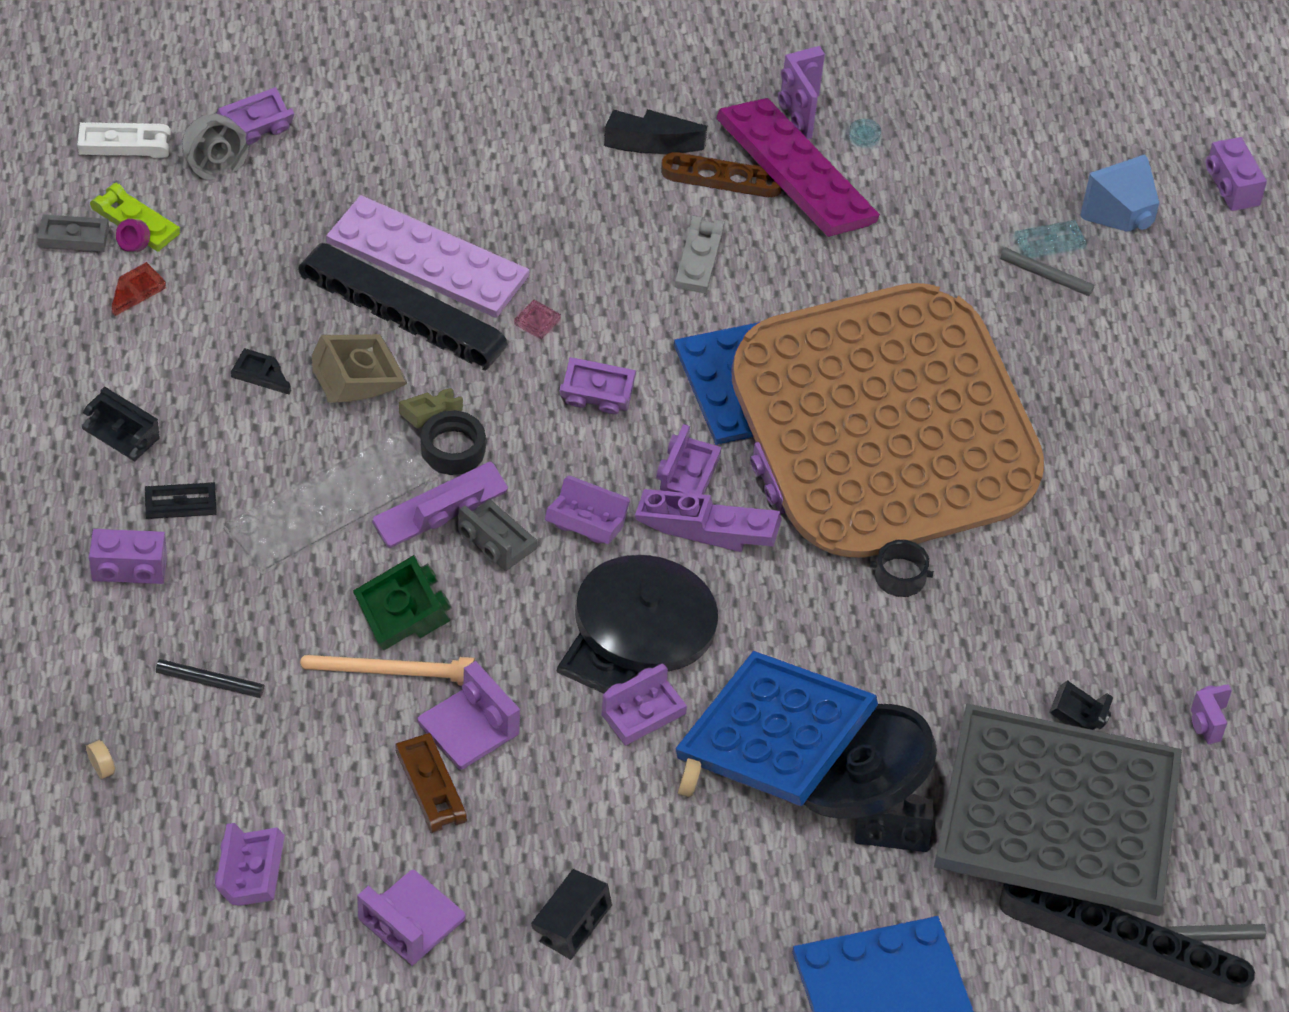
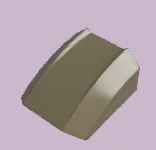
(355, 367)

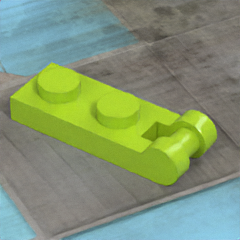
(161, 229)

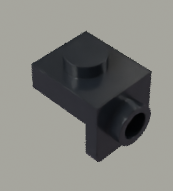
(1079, 709)

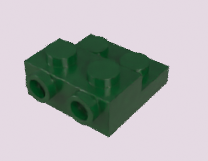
(403, 602)

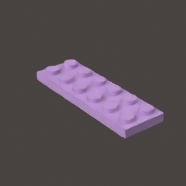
(428, 256)

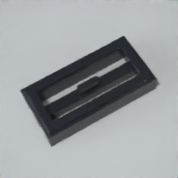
(180, 505)

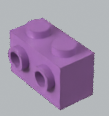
(1236, 173)
(128, 556)

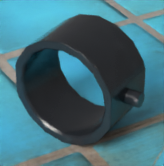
(902, 550)

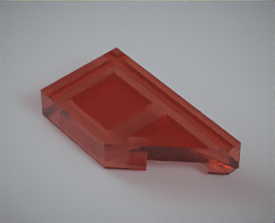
(136, 287)

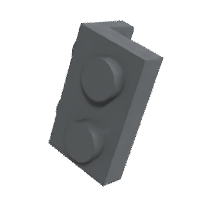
(496, 534)

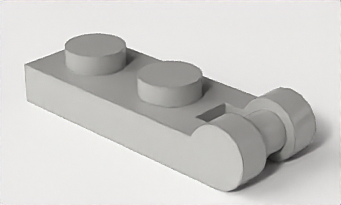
(699, 255)

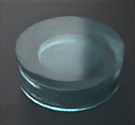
(865, 133)

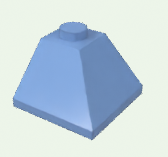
(1122, 196)

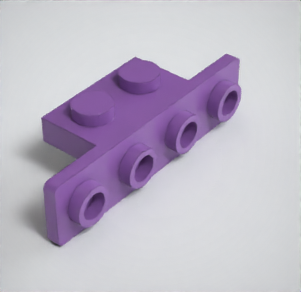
(439, 504)

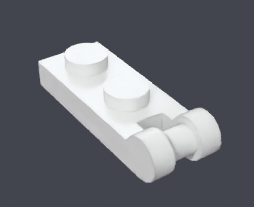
(124, 139)

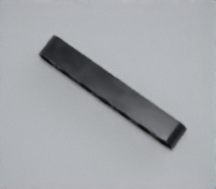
(404, 305)
(1141, 950)

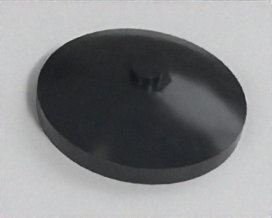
(646, 613)
(878, 766)

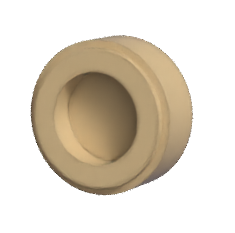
(100, 759)
(689, 777)

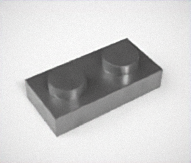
(73, 233)

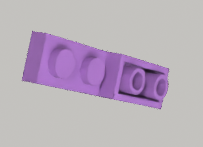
(699, 520)

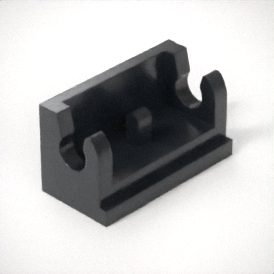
(121, 424)
(572, 913)

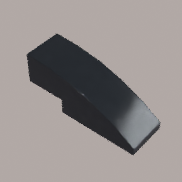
(653, 133)

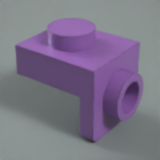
(1207, 712)

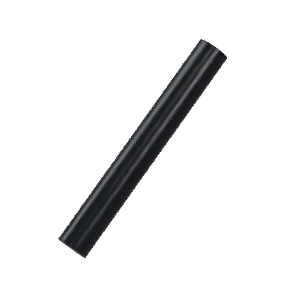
(210, 678)

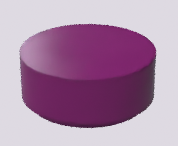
(132, 235)

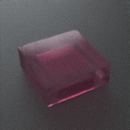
(537, 319)

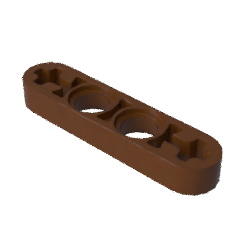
(723, 171)

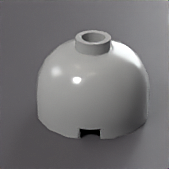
(214, 139)

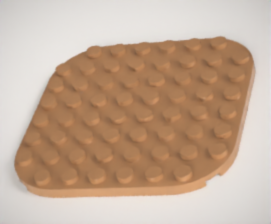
(887, 419)

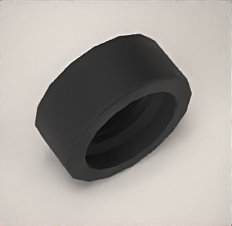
(453, 462)

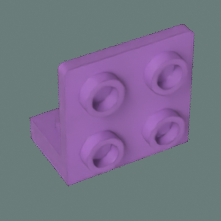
(801, 87)
(472, 719)
(409, 915)

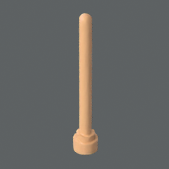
(394, 667)

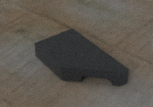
(261, 371)

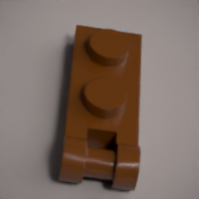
(430, 781)

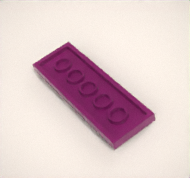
(798, 167)

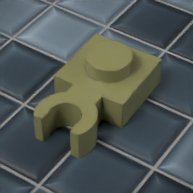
(424, 406)

